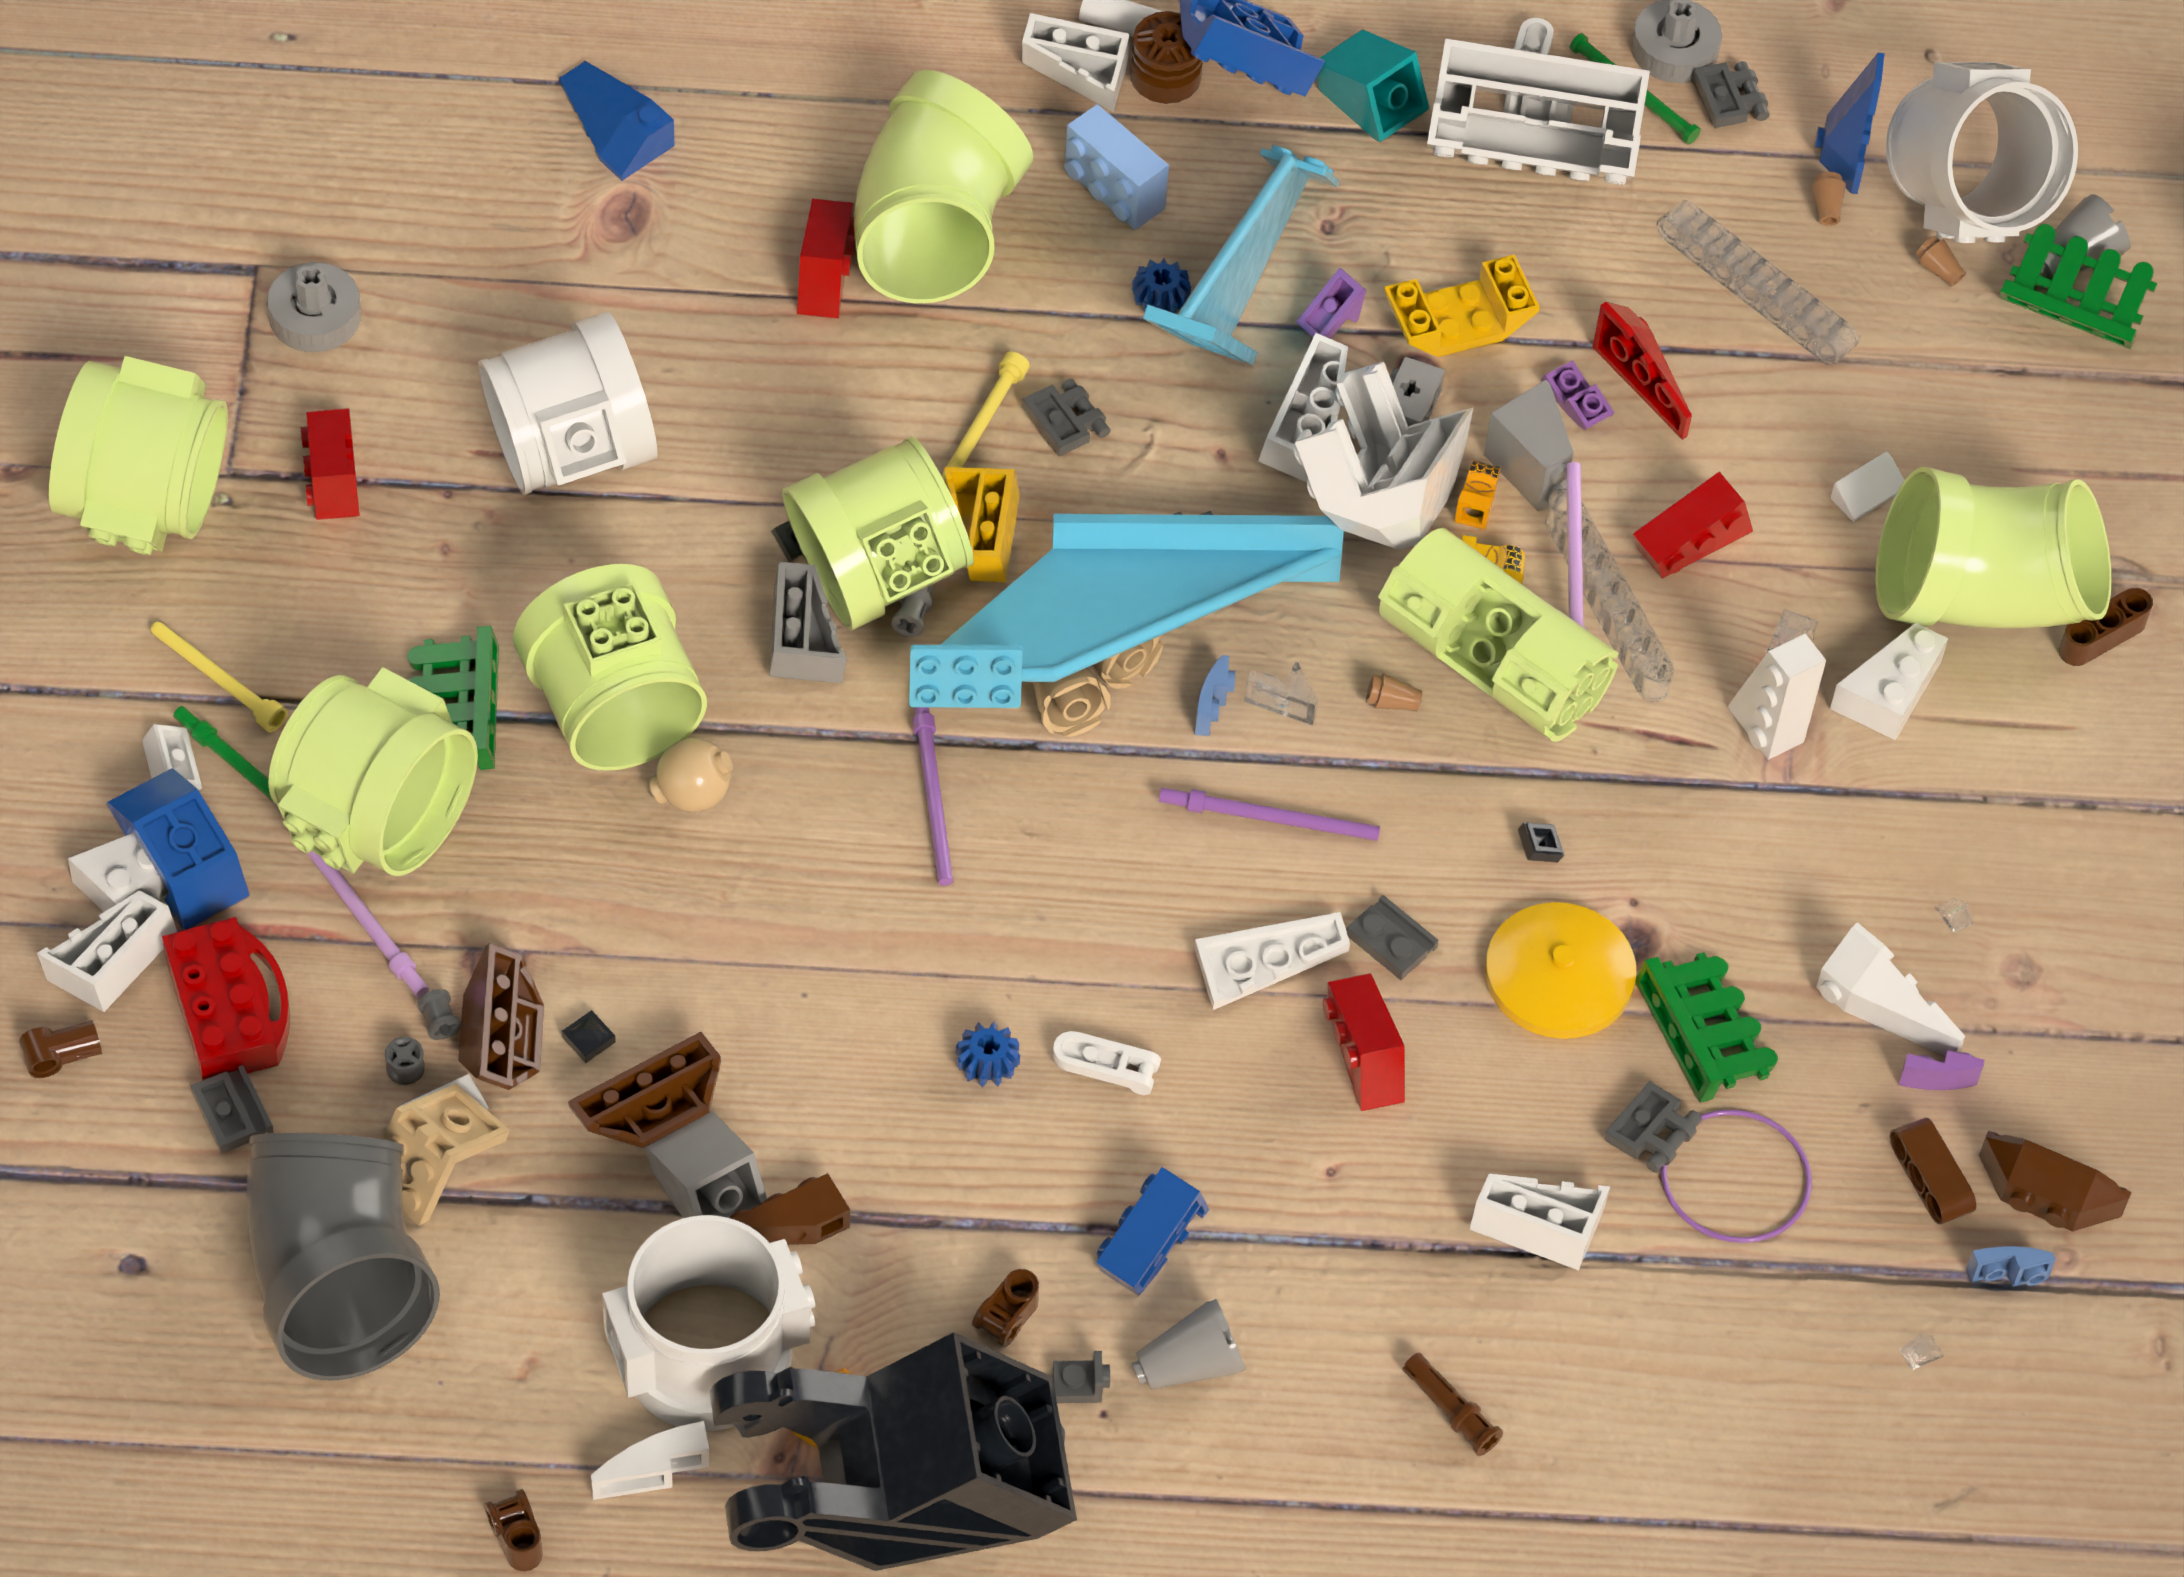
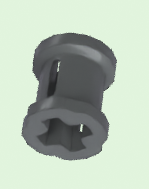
(439, 1014)

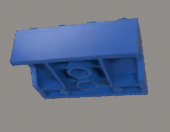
(1251, 41)

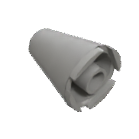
(2093, 223)
(1190, 1351)

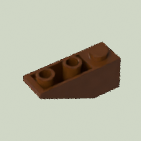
(800, 1215)

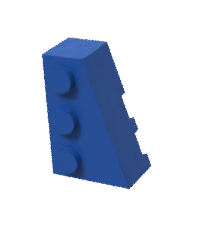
(1150, 1230)

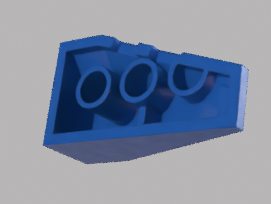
(1849, 126)

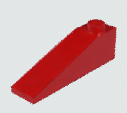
(1636, 357)

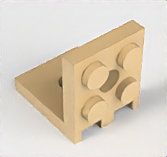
(437, 1143)

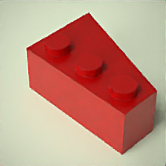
(1694, 527)
(1367, 1041)

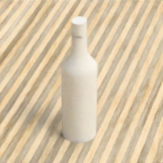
(1114, 14)

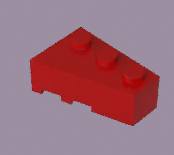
(825, 257)
(330, 464)

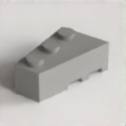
(802, 630)

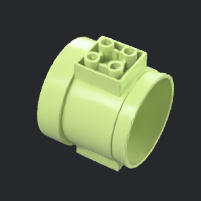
(137, 453)
(878, 530)
(611, 665)
(372, 773)

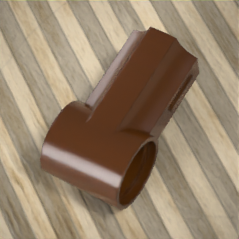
(49, 1050)

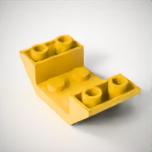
(1465, 313)

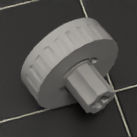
(1677, 25)
(315, 288)

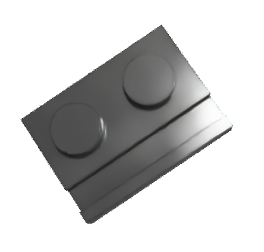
(1392, 937)
(231, 1108)

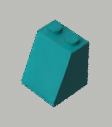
(1374, 83)

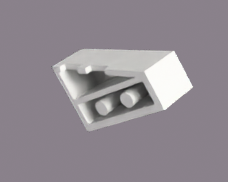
(1078, 56)
(111, 952)

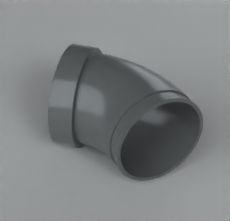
(335, 1253)

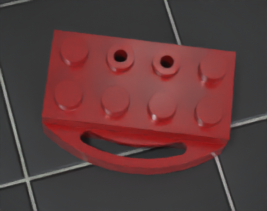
(227, 997)

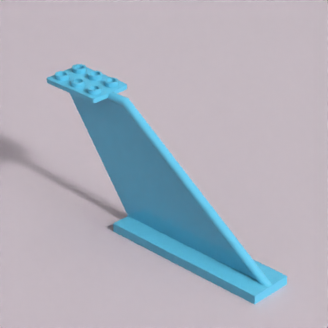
(1227, 285)
(1111, 589)

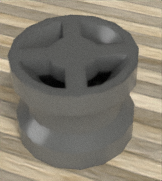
(404, 1050)

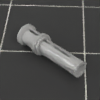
(911, 612)

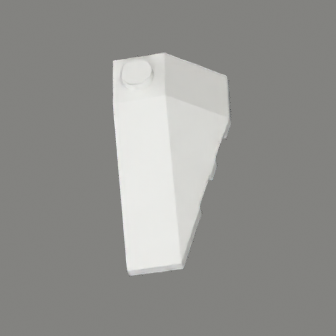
(1873, 989)

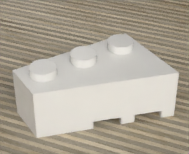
(1891, 682)
(115, 872)
(1540, 1217)

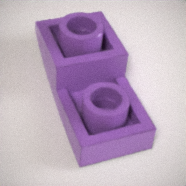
(1574, 395)
(1956, 1071)

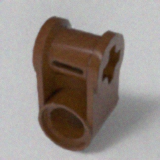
(1006, 1313)
(515, 1524)

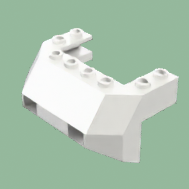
(1538, 112)
(1398, 476)

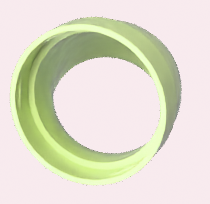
(934, 189)
(1992, 554)

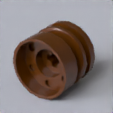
(1162, 60)

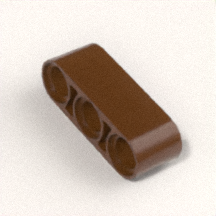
(2123, 620)
(1932, 1171)

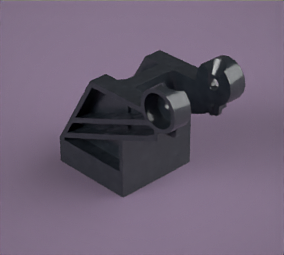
(914, 1459)

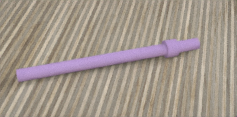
(1574, 534)
(399, 962)

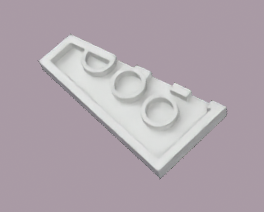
(1261, 956)

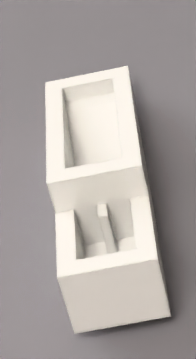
(652, 1461)

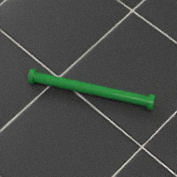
(1689, 132)

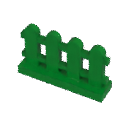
(2086, 316)
(463, 684)
(1684, 1029)

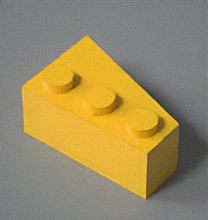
(988, 509)

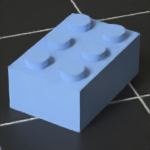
(1116, 167)

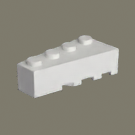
(1308, 404)
(1780, 696)

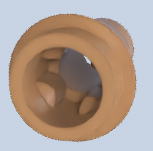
(1829, 196)
(1940, 260)
(1391, 693)

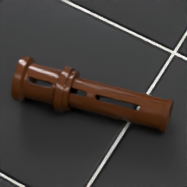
(1463, 1415)

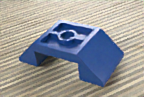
(183, 846)

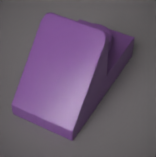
(1335, 303)

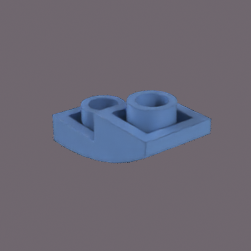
(1214, 694)
(2021, 1264)

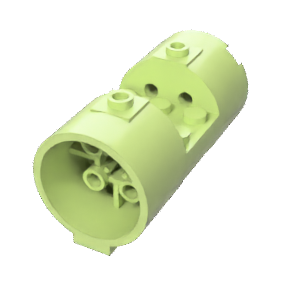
(1498, 634)

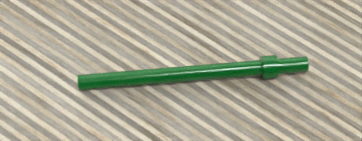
(207, 735)

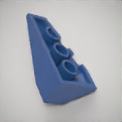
(619, 120)

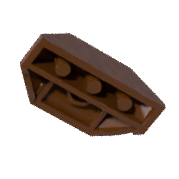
(501, 1020)
(653, 1095)
(2050, 1183)

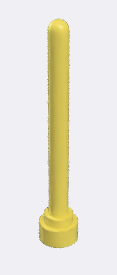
(1011, 370)
(268, 713)

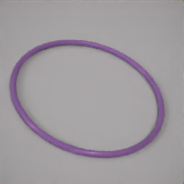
(1790, 1222)

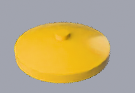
(1560, 970)

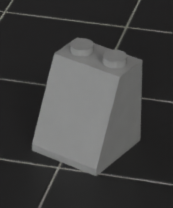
(1530, 444)
(707, 1169)

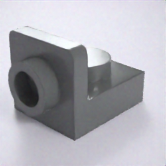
(1081, 1380)

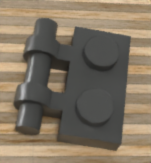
(1721, 94)
(1058, 422)
(1643, 1120)

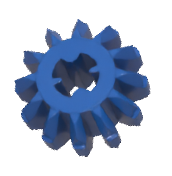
(1161, 286)
(988, 1054)

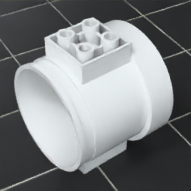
(2031, 162)
(569, 406)
(697, 1252)

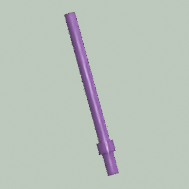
(924, 728)
(1198, 801)

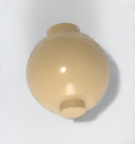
(692, 775)

